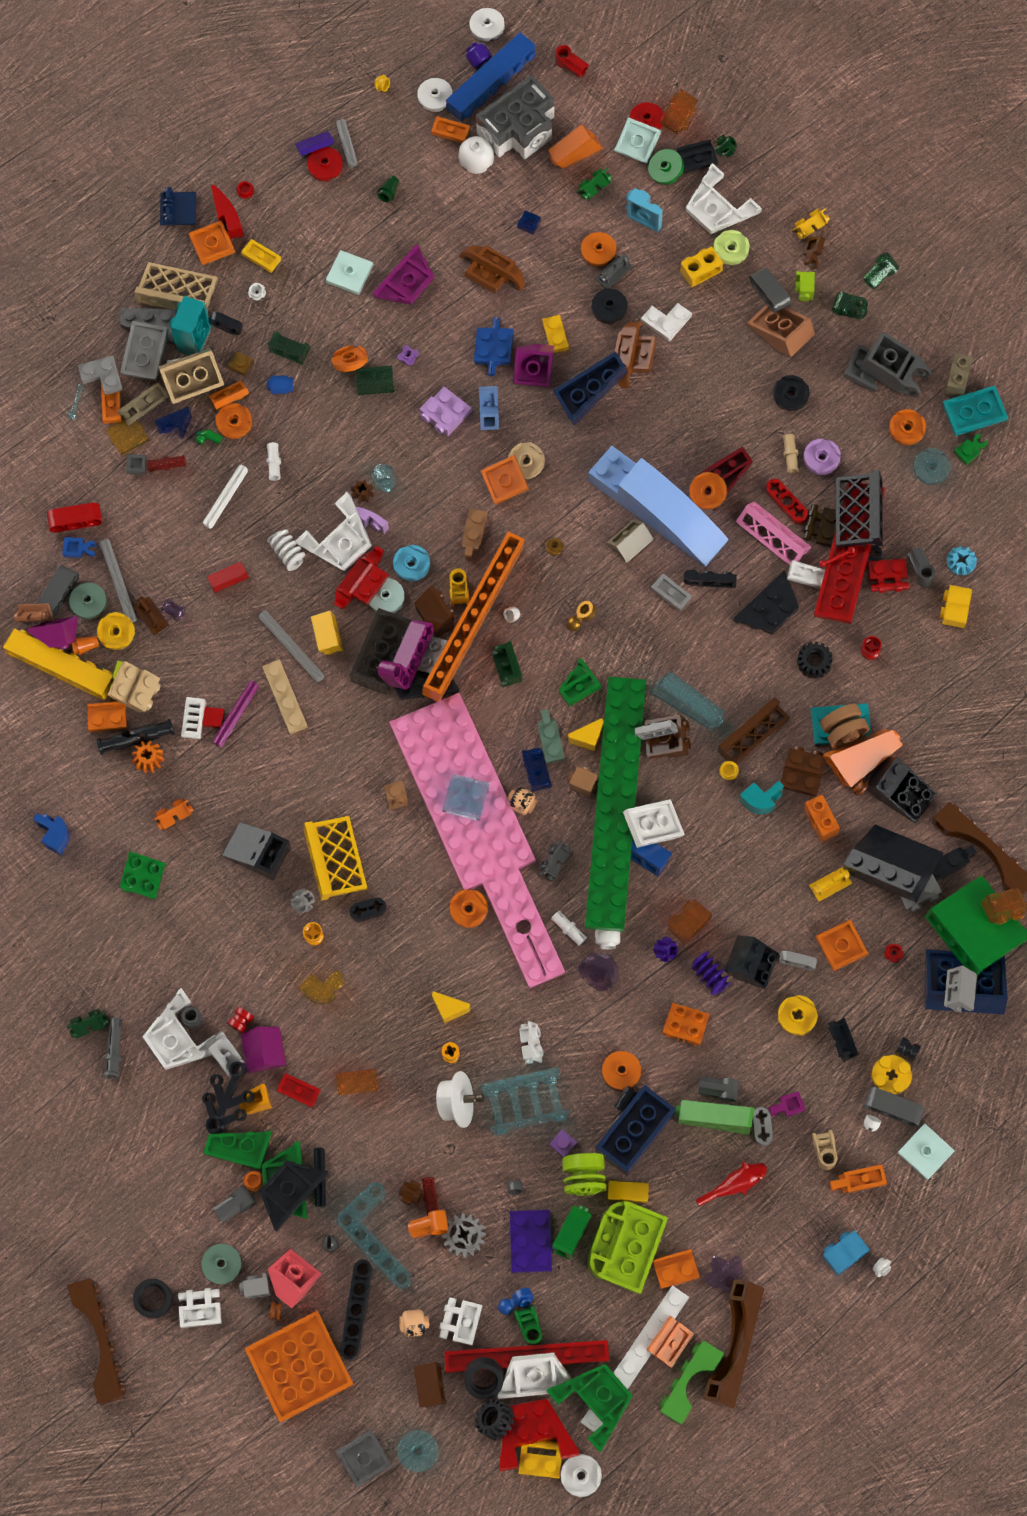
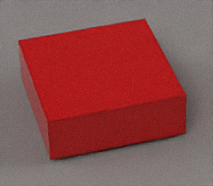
(213, 717)

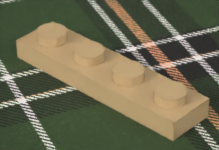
(284, 697)

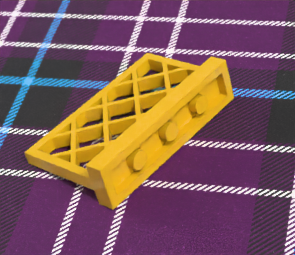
(318, 861)

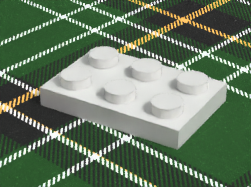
(653, 823)

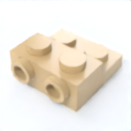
(134, 687)

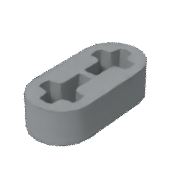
(798, 960)
(767, 1126)

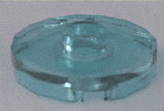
(933, 458)
(414, 1440)

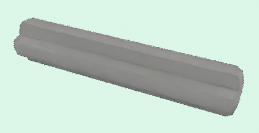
(346, 143)

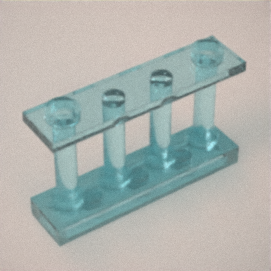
(531, 1082)

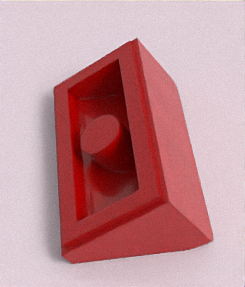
(227, 577)

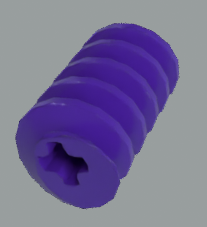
(710, 974)

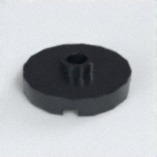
(609, 314)
(794, 385)

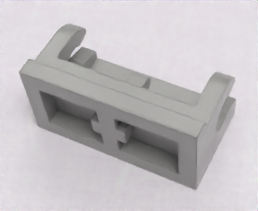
(960, 989)
(223, 1052)

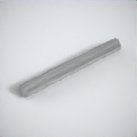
(117, 579)
(291, 646)

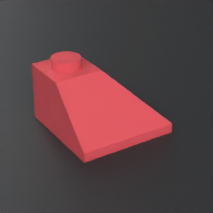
(292, 1277)

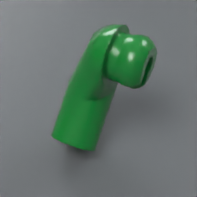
(205, 435)

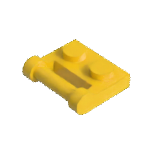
(540, 1464)

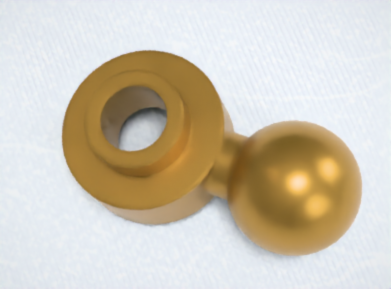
(585, 612)

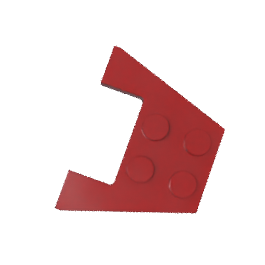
(534, 1424)

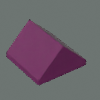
(263, 1049)

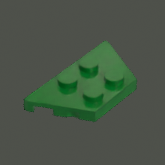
(272, 1165)

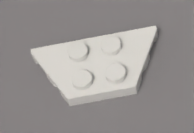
(532, 1375)

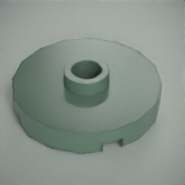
(90, 609)
(227, 1273)

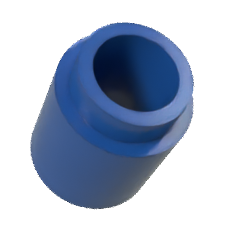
(280, 384)

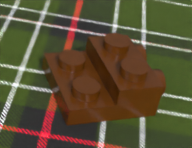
(671, 744)
(803, 771)

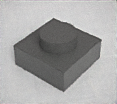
(136, 464)

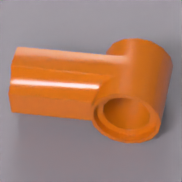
(432, 1224)

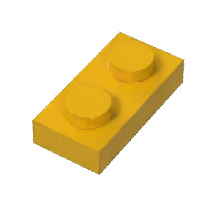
(261, 256)
(555, 333)

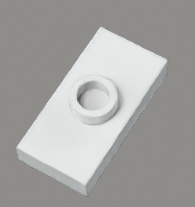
(805, 574)

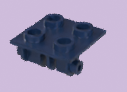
(177, 207)

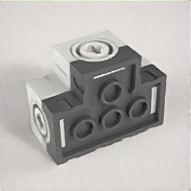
(518, 119)

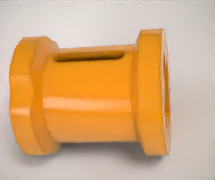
(450, 1045)

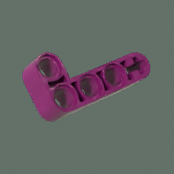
(409, 655)

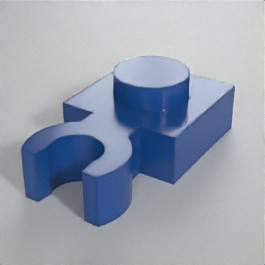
(76, 547)

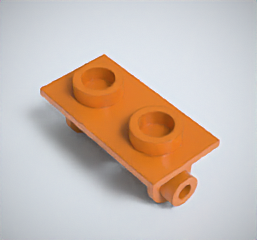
(179, 809)

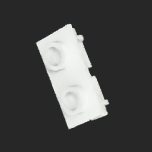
(533, 1051)

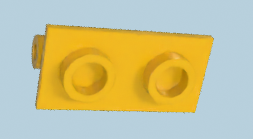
(816, 218)
(831, 884)

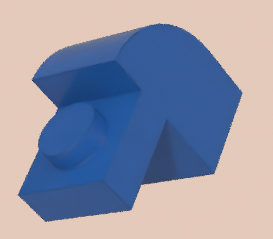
(57, 832)

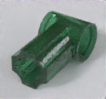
(884, 267)

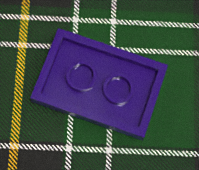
(530, 1241)

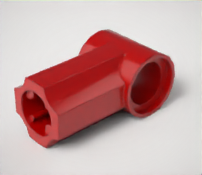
(571, 62)

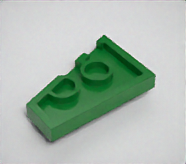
(239, 1148)

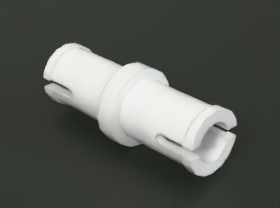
(273, 461)
(569, 928)

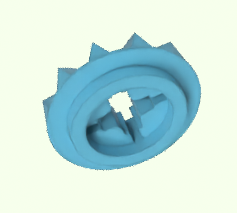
(961, 568)

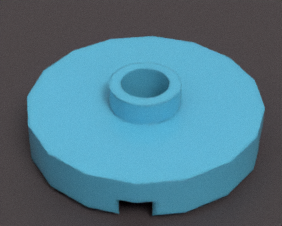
(410, 554)

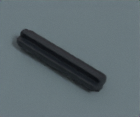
(320, 1191)

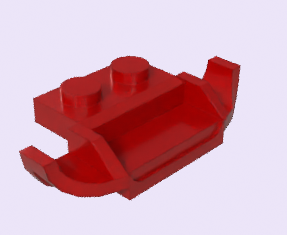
(362, 581)

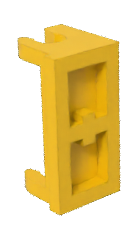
(327, 633)

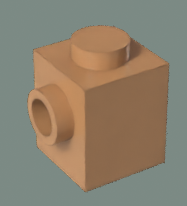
(583, 781)

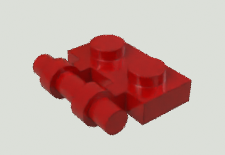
(888, 570)

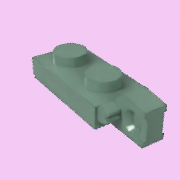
(550, 738)

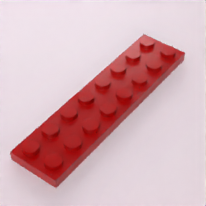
(845, 575)

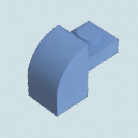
(489, 408)

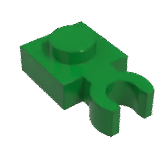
(969, 450)

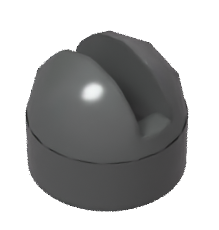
(515, 1187)
(334, 1243)

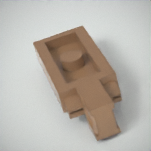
(474, 532)

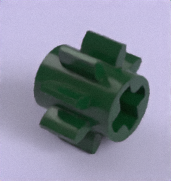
(725, 146)

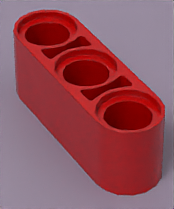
(74, 517)

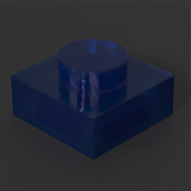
(529, 222)

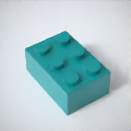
(190, 325)

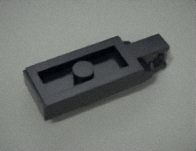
(953, 862)

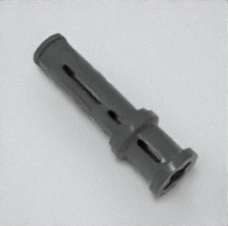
(112, 1057)

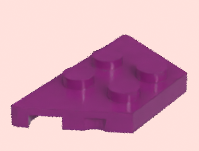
(406, 279)

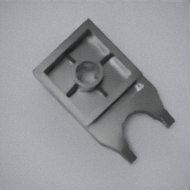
(894, 365)

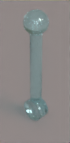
(71, 415)

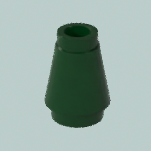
(388, 189)

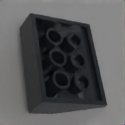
(893, 862)

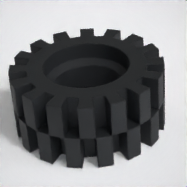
(814, 649)
(488, 1413)

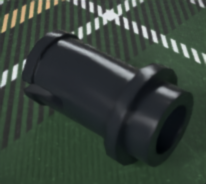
(626, 1097)

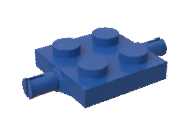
(493, 346)

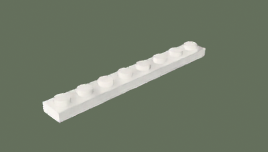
(638, 1353)

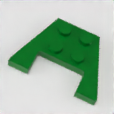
(602, 1394)

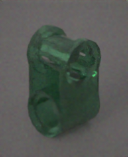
(848, 305)

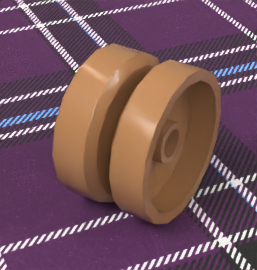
(844, 725)

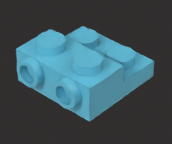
(642, 210)

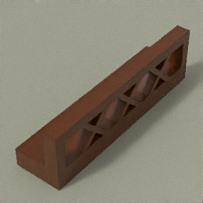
(750, 725)

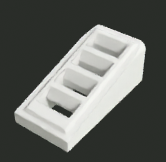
(188, 709)

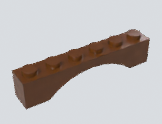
(955, 824)
(725, 1382)
(106, 1383)

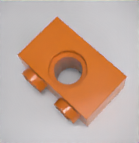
(821, 818)

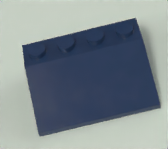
(990, 984)

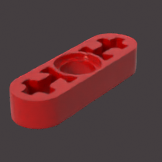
(786, 509)

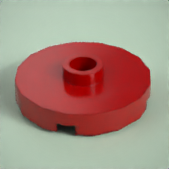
(649, 110)
(326, 171)

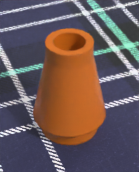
(84, 644)

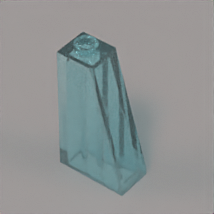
(688, 701)

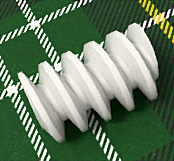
(285, 549)

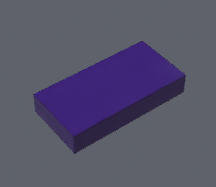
(314, 143)

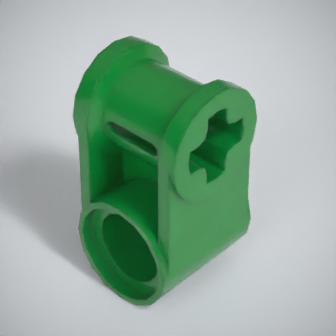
(528, 1322)

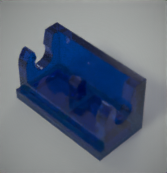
(536, 769)

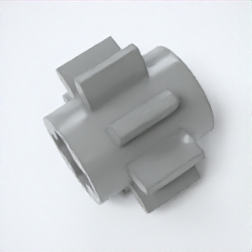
(302, 901)

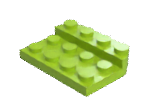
(626, 1245)

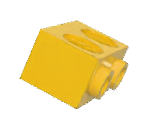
(703, 269)

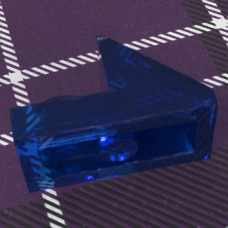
(179, 420)

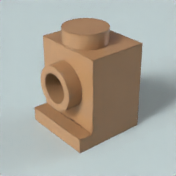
(396, 795)

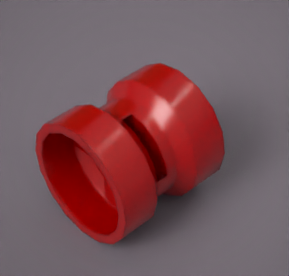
(871, 643)
(240, 1020)

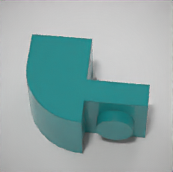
(759, 802)

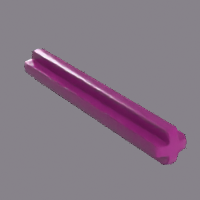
(235, 713)

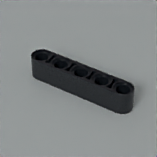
(358, 1320)

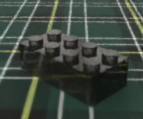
(379, 645)

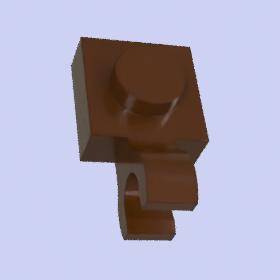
(813, 248)

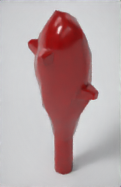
(736, 1182)

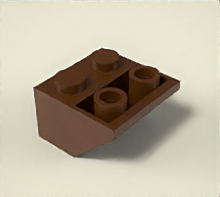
(434, 610)

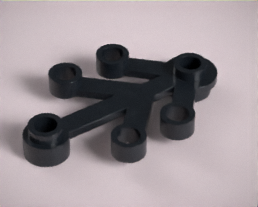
(225, 1100)

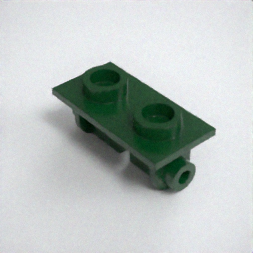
(80, 1024)

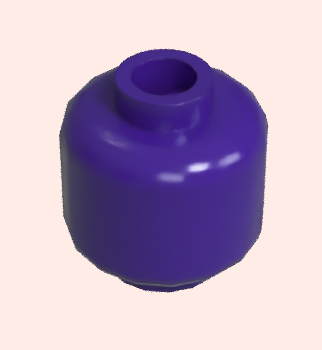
(478, 55)

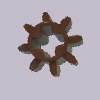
(359, 487)
(410, 1192)

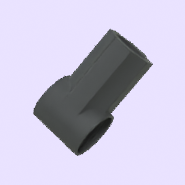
(921, 566)
(723, 1088)
(240, 1201)

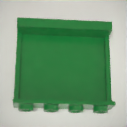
(967, 930)

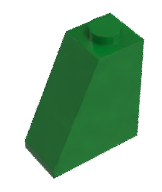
(571, 1232)

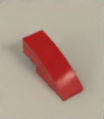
(227, 213)

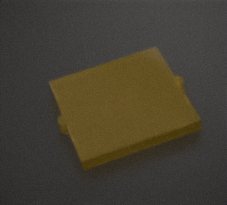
(126, 437)

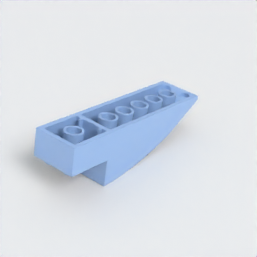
(658, 504)

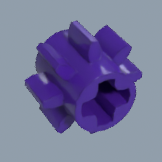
(665, 949)

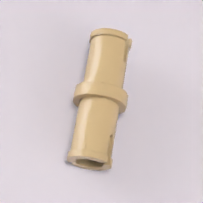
(790, 453)

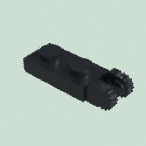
(710, 579)

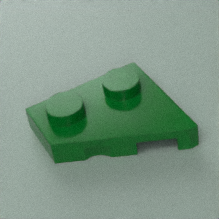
(579, 684)

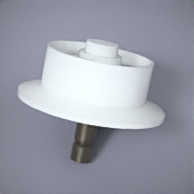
(456, 1099)

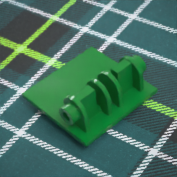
(141, 875)

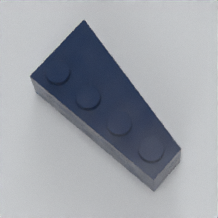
(589, 386)

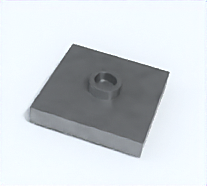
(364, 1458)

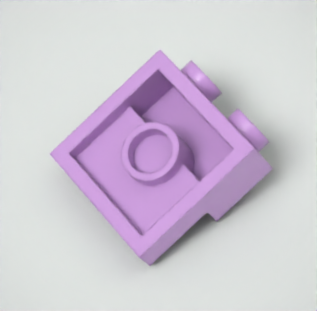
(444, 411)

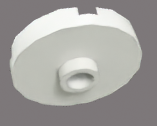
(489, 31)
(433, 102)
(581, 1464)

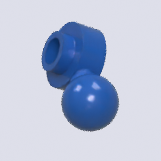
(520, 1298)

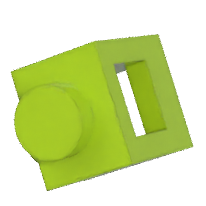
(805, 285)

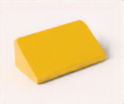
(628, 1191)

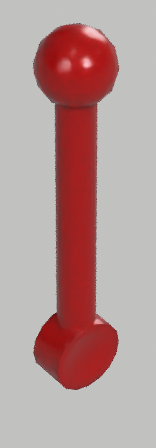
(851, 550)

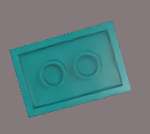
(975, 410)
(819, 713)

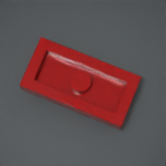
(298, 1090)

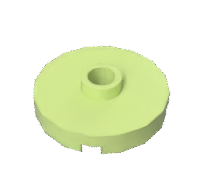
(732, 239)

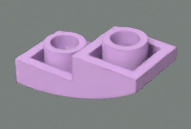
(376, 522)

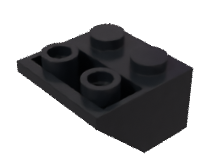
(751, 961)

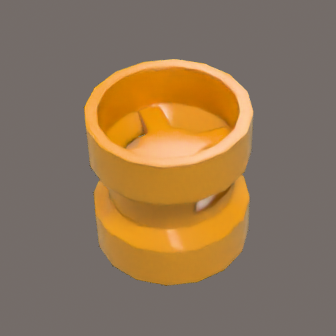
(310, 931)

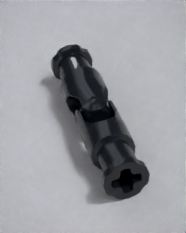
(131, 737)

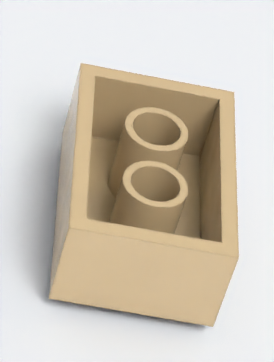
(191, 375)

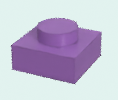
(563, 1143)

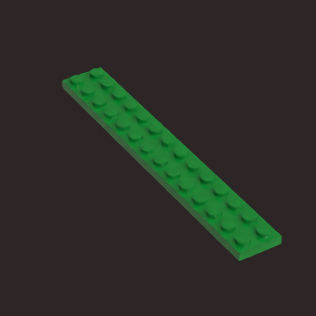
(615, 794)

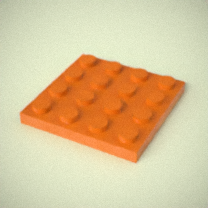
(299, 1366)

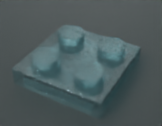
(466, 797)

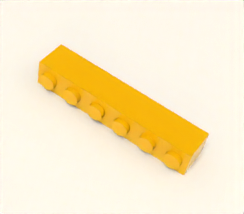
(59, 664)

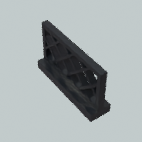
(875, 509)

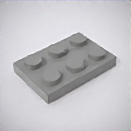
(144, 351)

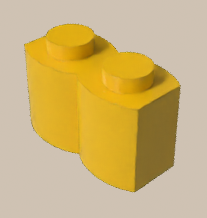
(956, 606)

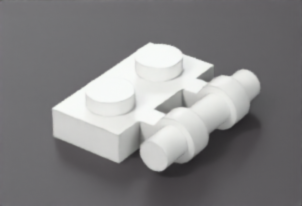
(200, 1314)
(466, 1324)

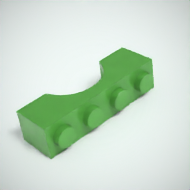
(704, 1360)

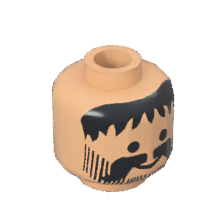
(522, 801)
(413, 1323)

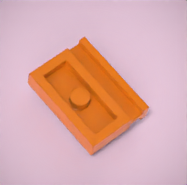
(107, 716)
(676, 1269)
(670, 1341)

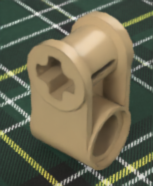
(825, 1146)

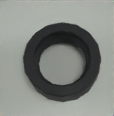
(163, 1309)
(483, 1392)

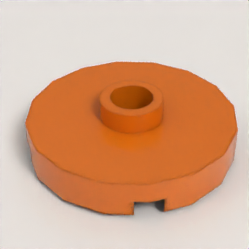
(602, 256)
(349, 358)
(230, 413)
(910, 419)
(698, 490)
(464, 899)
(620, 1080)

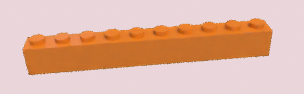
(473, 617)

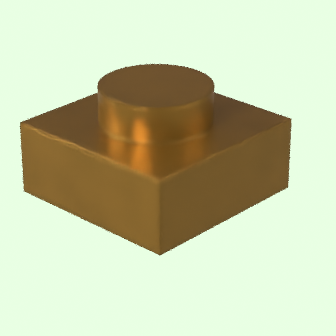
(241, 364)

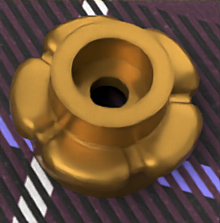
(554, 551)

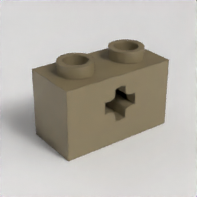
(958, 375)

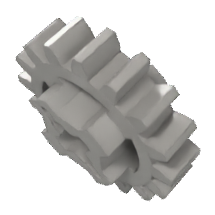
(473, 1231)

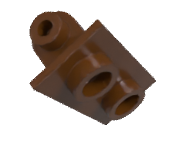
(150, 615)

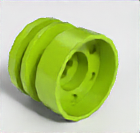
(584, 1177)

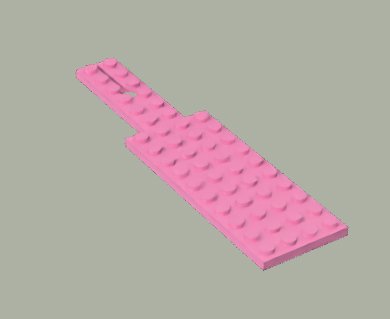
(483, 852)

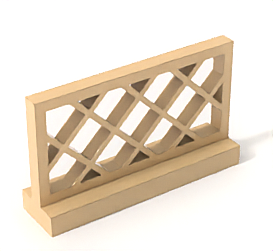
(156, 298)

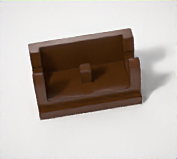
(429, 1385)

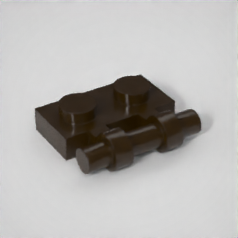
(827, 527)

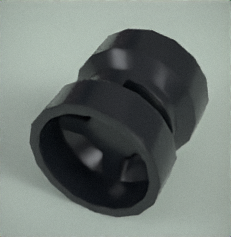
(906, 1049)

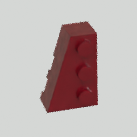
(731, 468)

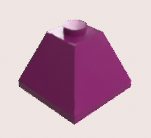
(534, 365)
(56, 633)

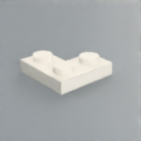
(667, 325)

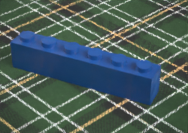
(491, 77)

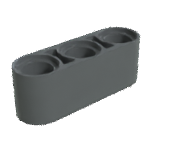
(770, 290)
(59, 589)
(894, 1106)

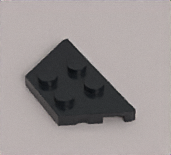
(771, 607)
(289, 1190)

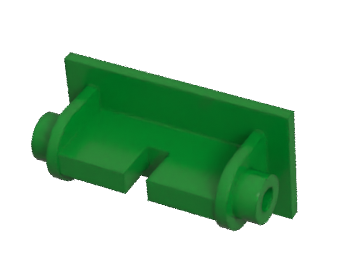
(600, 179)

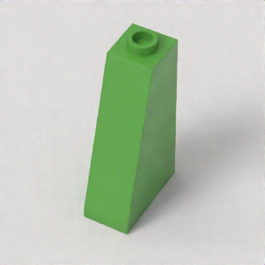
(715, 1116)

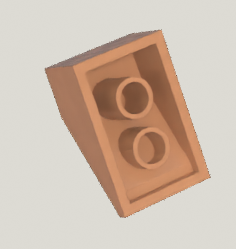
(783, 330)

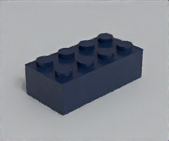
(635, 1130)

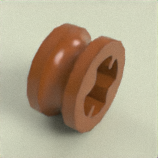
(859, 787)
(276, 1310)

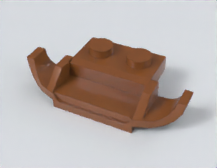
(491, 268)
(634, 351)

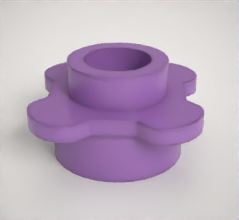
(403, 355)

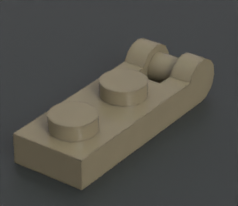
(143, 403)

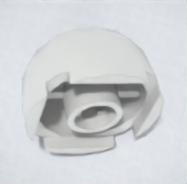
(476, 155)

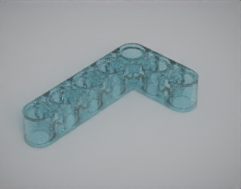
(370, 1240)

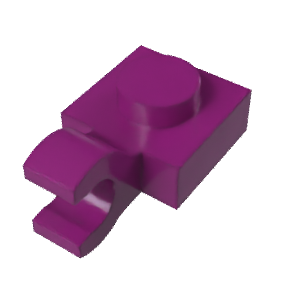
(789, 1104)

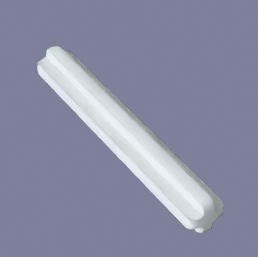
(225, 496)

